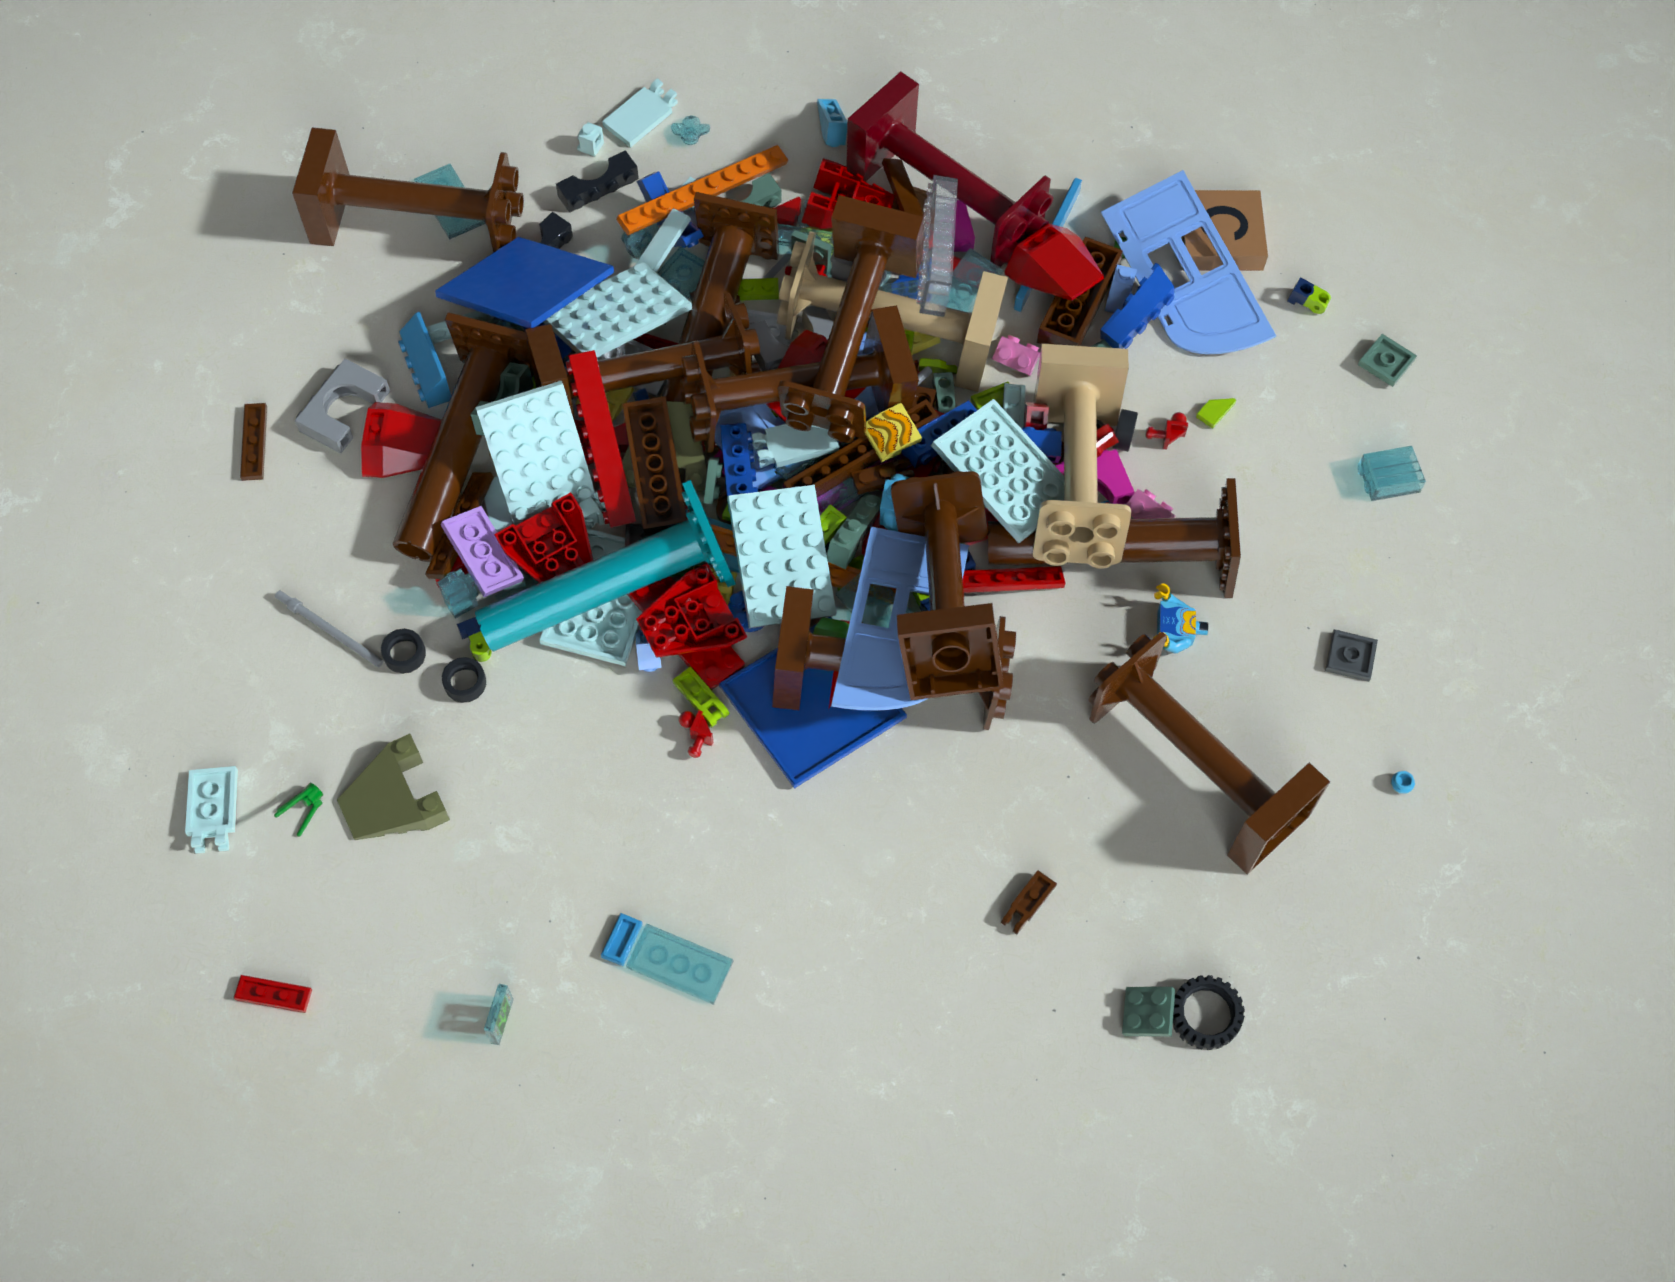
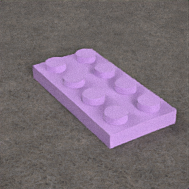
(480, 551)

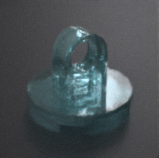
(639, 241)

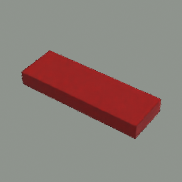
(273, 993)

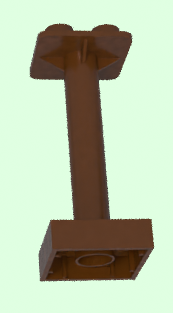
(326, 187)
(874, 241)
(730, 350)
(883, 366)
(953, 644)
(803, 650)
(1270, 813)

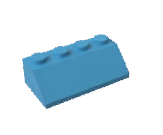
(424, 361)

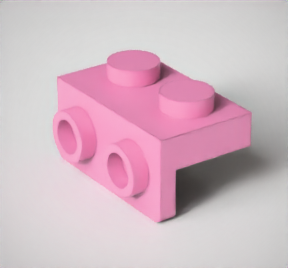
(1016, 355)
(1144, 506)

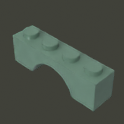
(765, 192)
(513, 381)
(848, 537)

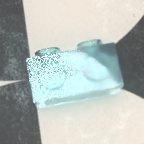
(458, 592)

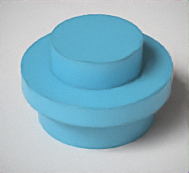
(1403, 782)

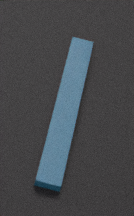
(1059, 220)

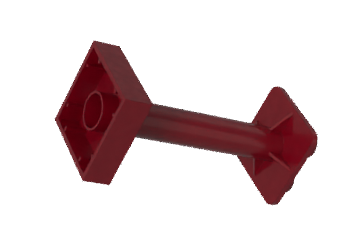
(888, 128)

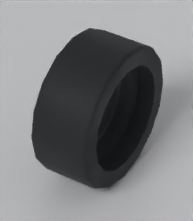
(1125, 429)
(398, 636)
(464, 664)

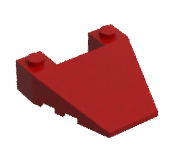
(836, 180)

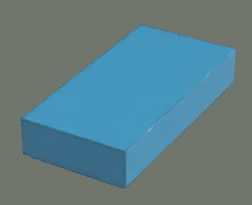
(621, 939)

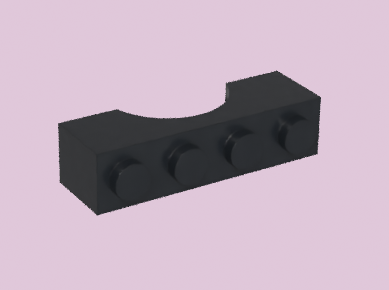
(578, 192)
(555, 231)

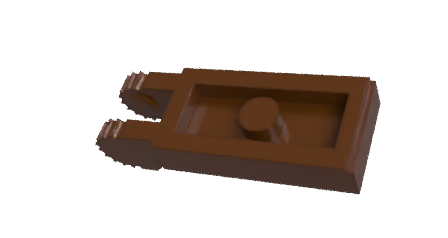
(874, 477)
(1030, 900)

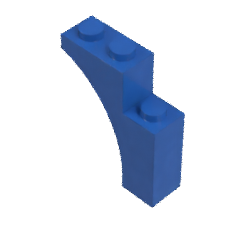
(652, 187)

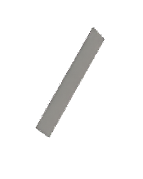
(780, 264)

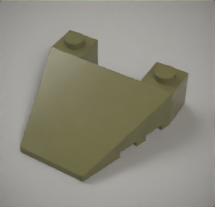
(688, 453)
(381, 799)

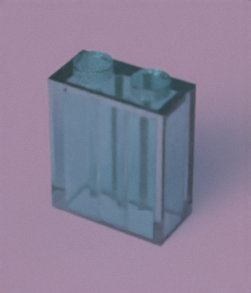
(1391, 473)

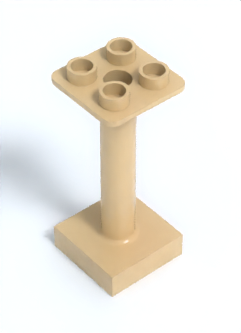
(970, 329)
(1078, 389)

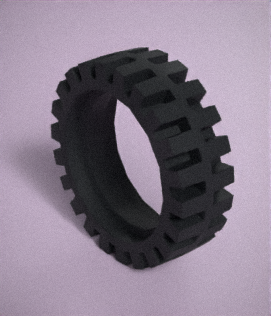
(1227, 993)

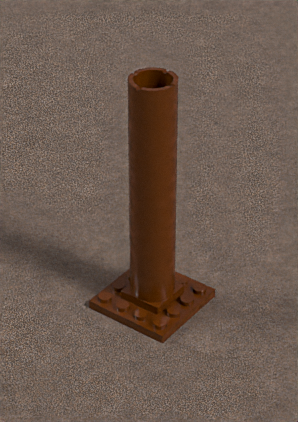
(732, 233)
(485, 353)
(1155, 541)

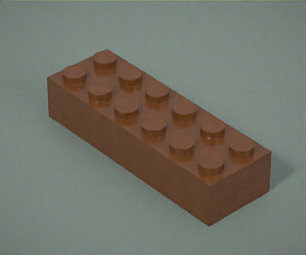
(1070, 320)
(654, 464)

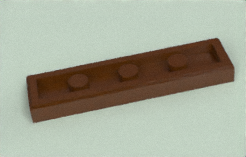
(253, 442)

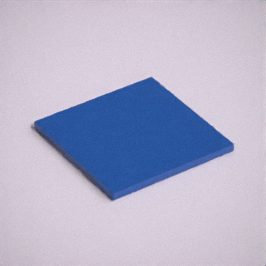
(524, 282)
(807, 738)

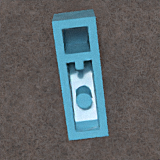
(832, 122)

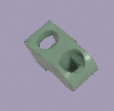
(944, 391)

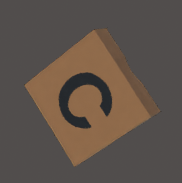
(1239, 223)

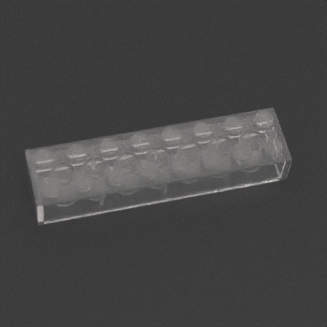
(937, 246)

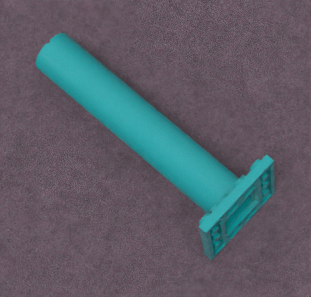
(606, 578)

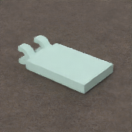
(641, 113)
(791, 445)
(211, 806)

